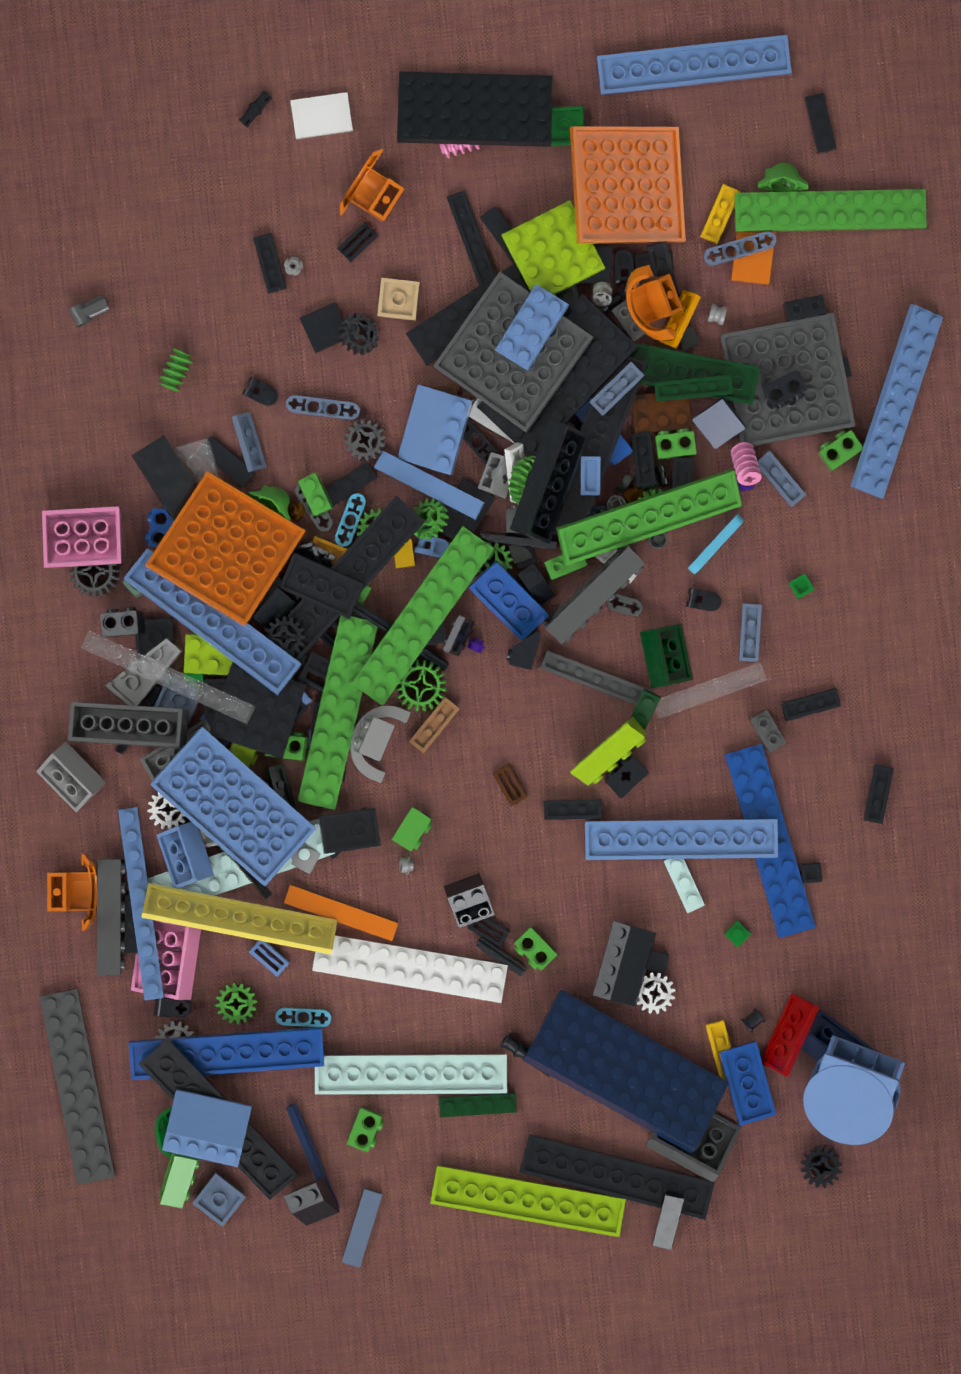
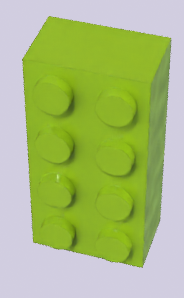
(204, 658)

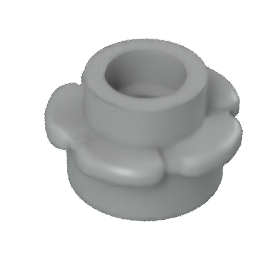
(288, 265)
(406, 865)

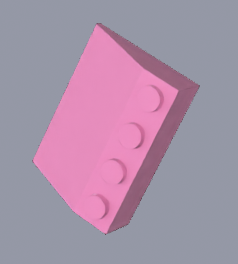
(82, 537)
(177, 959)

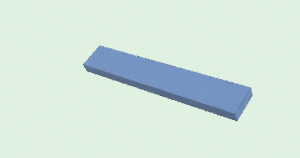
(429, 485)

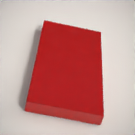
(789, 1034)

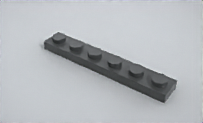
(591, 677)

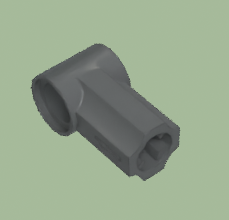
(85, 312)

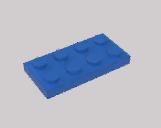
(508, 600)
(747, 1083)

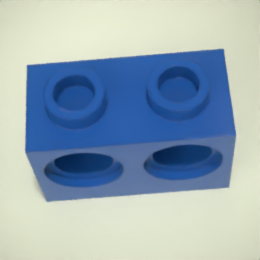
(155, 527)

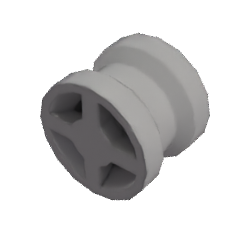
(602, 293)
(717, 314)

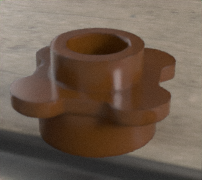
(296, 510)

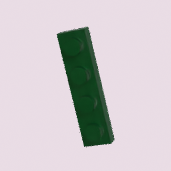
(693, 388)
(477, 1104)

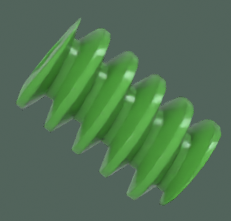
(175, 370)

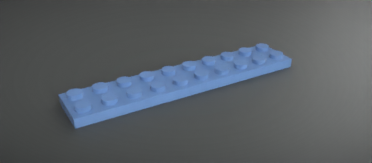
(694, 65)
(896, 401)
(238, 643)
(681, 839)

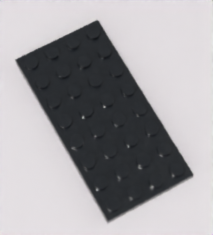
(474, 109)
(595, 366)

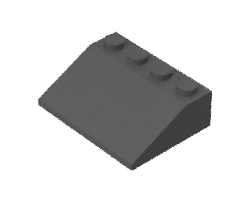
(711, 1152)

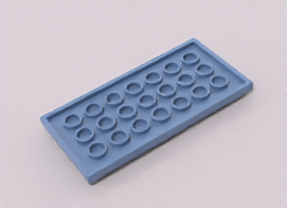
(232, 806)

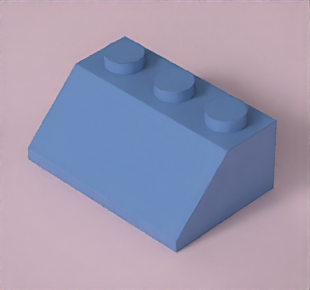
(185, 855)

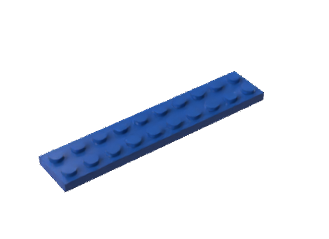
(781, 874)
(240, 1051)

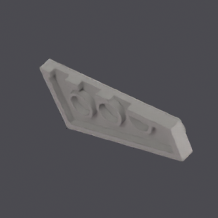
(135, 688)

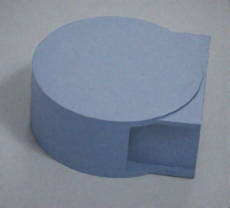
(853, 1093)

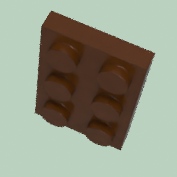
(660, 416)

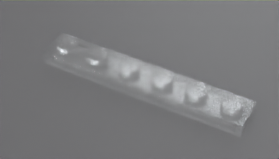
(710, 690)

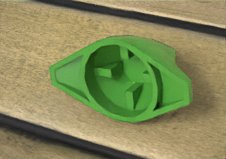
(782, 178)
(273, 498)

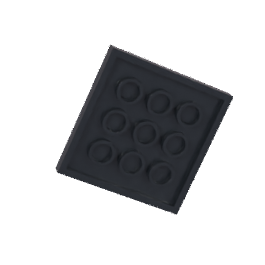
(271, 719)

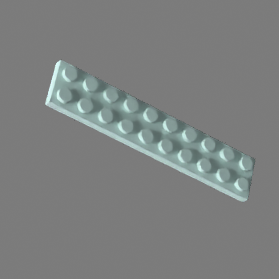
(228, 875)
(412, 1074)

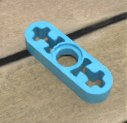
(341, 531)
(288, 1022)

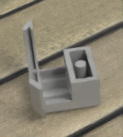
(371, 738)

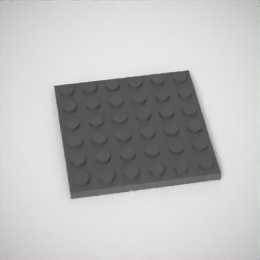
(779, 349)
(495, 379)

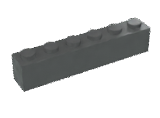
(109, 916)

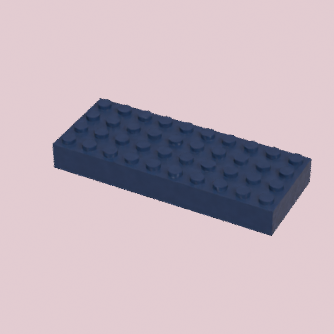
(626, 1071)

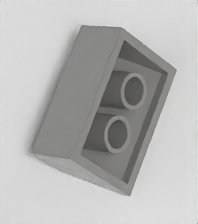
(71, 776)

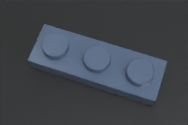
(616, 388)
(249, 442)
(780, 479)
(750, 632)

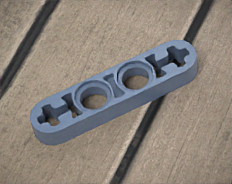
(739, 247)
(323, 404)

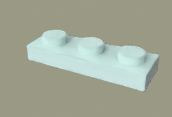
(684, 884)

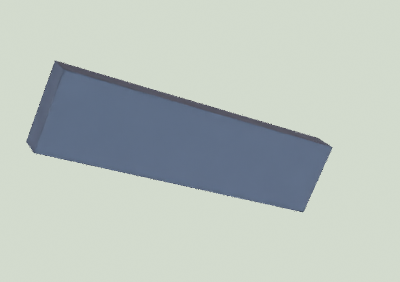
(362, 1228)

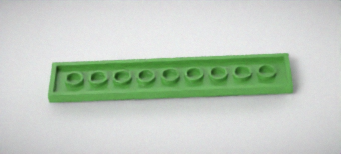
(830, 210)
(649, 517)
(422, 616)
(337, 713)

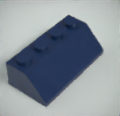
(821, 1033)

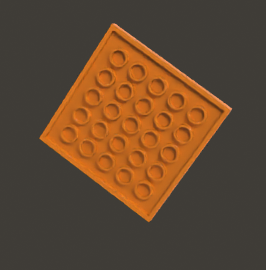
(627, 184)
(225, 548)

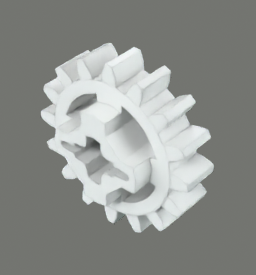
(168, 817)
(662, 994)

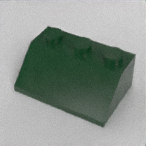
(666, 656)

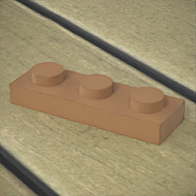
(434, 725)

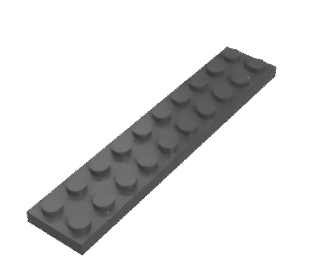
(77, 1086)

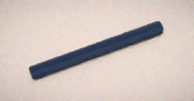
(308, 1145)

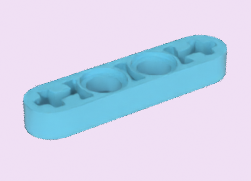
(716, 544)

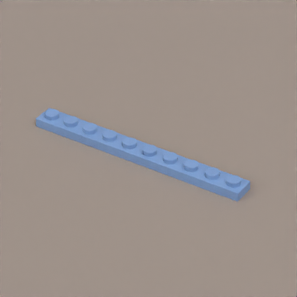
(138, 886)

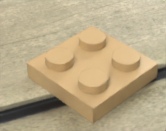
(398, 299)

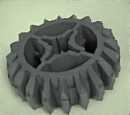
(94, 580)

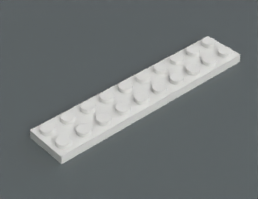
(413, 968)

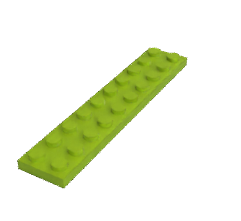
(528, 1201)

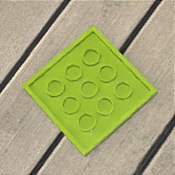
(549, 251)

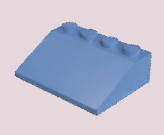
(435, 429)
(207, 1128)

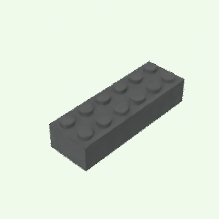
(594, 593)
(128, 725)

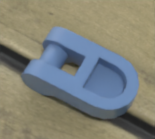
(437, 547)

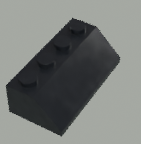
(624, 963)

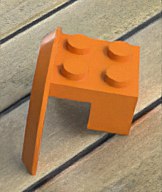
(372, 191)
(652, 301)
(74, 891)

